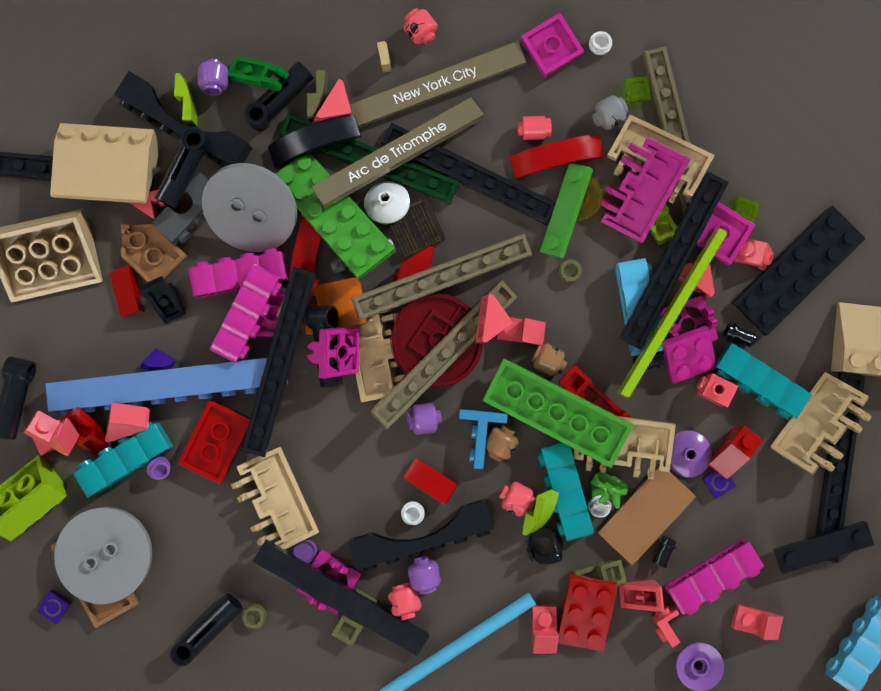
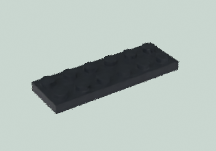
(798, 270)

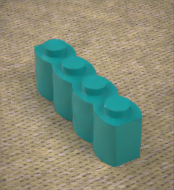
(762, 381)
(122, 460)
(564, 479)

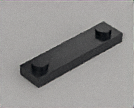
(823, 547)

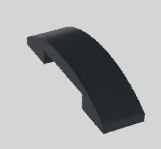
(312, 138)

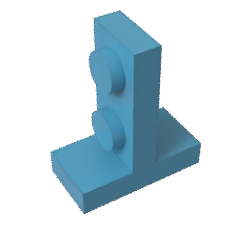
(480, 431)

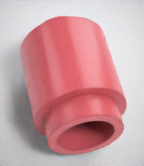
(534, 127)

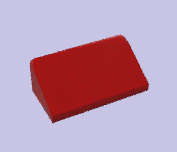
(126, 291)

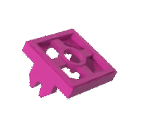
(699, 304)
(350, 351)
(338, 566)

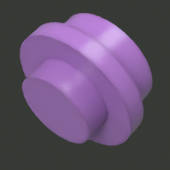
(158, 468)

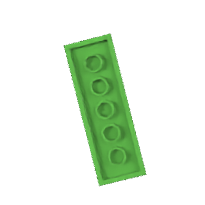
(341, 224)
(558, 412)

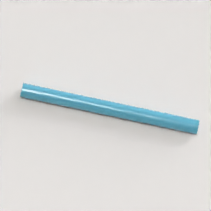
(461, 644)

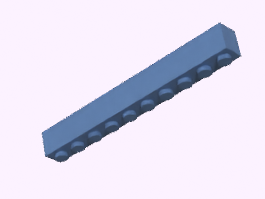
(156, 386)

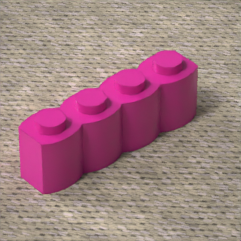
(230, 274)
(245, 313)
(713, 576)

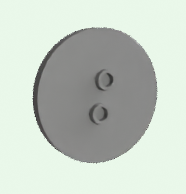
(249, 207)
(103, 555)

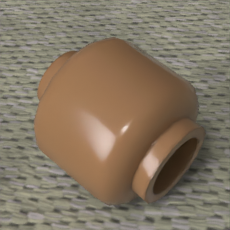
(548, 360)
(501, 443)

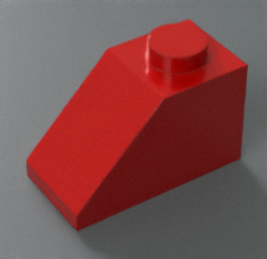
(415, 264)
(735, 451)

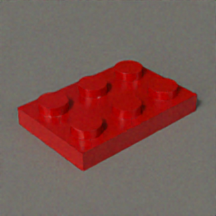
(215, 442)
(587, 612)

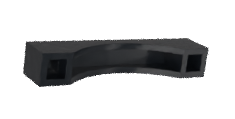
(141, 96)
(375, 548)

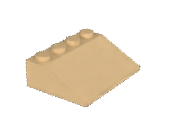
(103, 163)
(48, 255)
(857, 340)

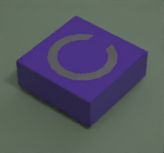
(718, 484)
(54, 606)

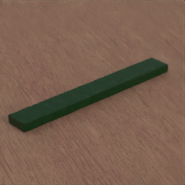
(407, 174)

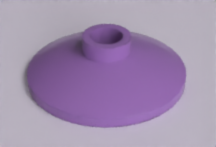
(687, 441)
(706, 675)

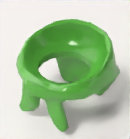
(608, 488)

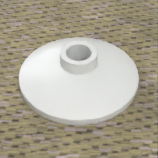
(387, 211)

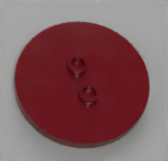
(422, 326)

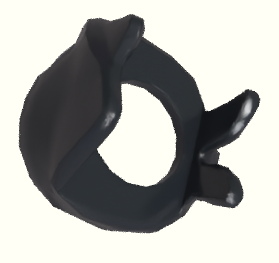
(555, 556)

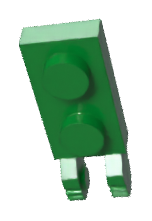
(256, 73)

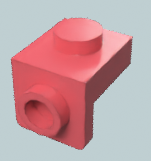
(755, 254)
(664, 630)

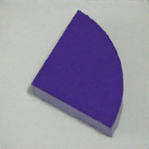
(158, 360)

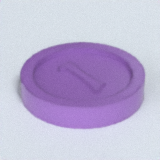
(305, 550)

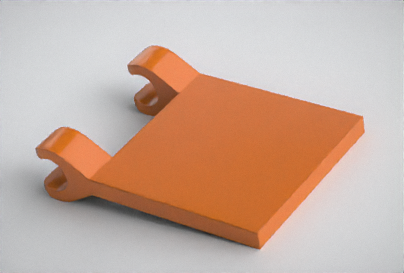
(339, 295)

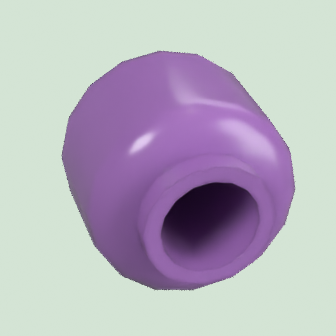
(212, 77)
(423, 419)
(424, 575)

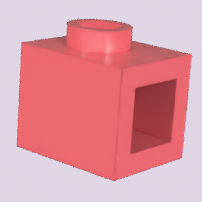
(716, 390)

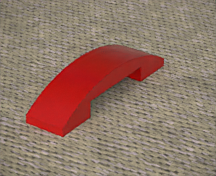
(556, 154)
(306, 248)
(581, 385)

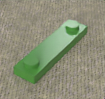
(566, 210)

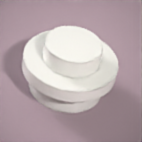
(600, 43)
(599, 509)
(412, 513)

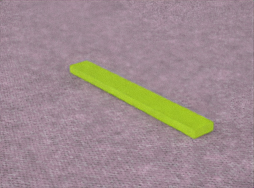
(671, 313)

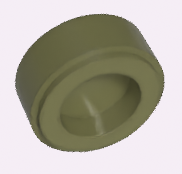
(570, 270)
(254, 616)

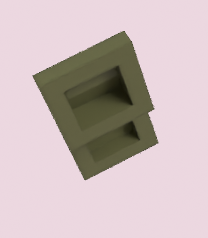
(316, 100)
(608, 570)
(347, 628)

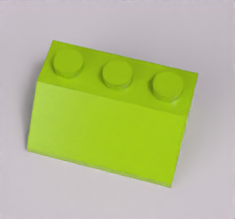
(28, 496)

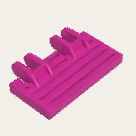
(644, 193)

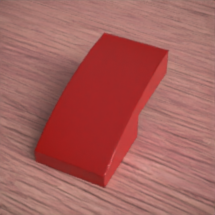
(91, 435)
(430, 481)

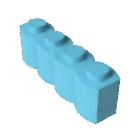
(632, 280)
(859, 651)

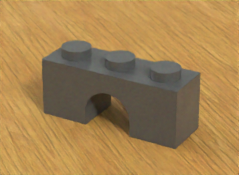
(179, 226)

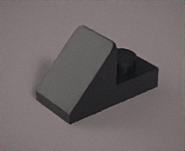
(163, 299)

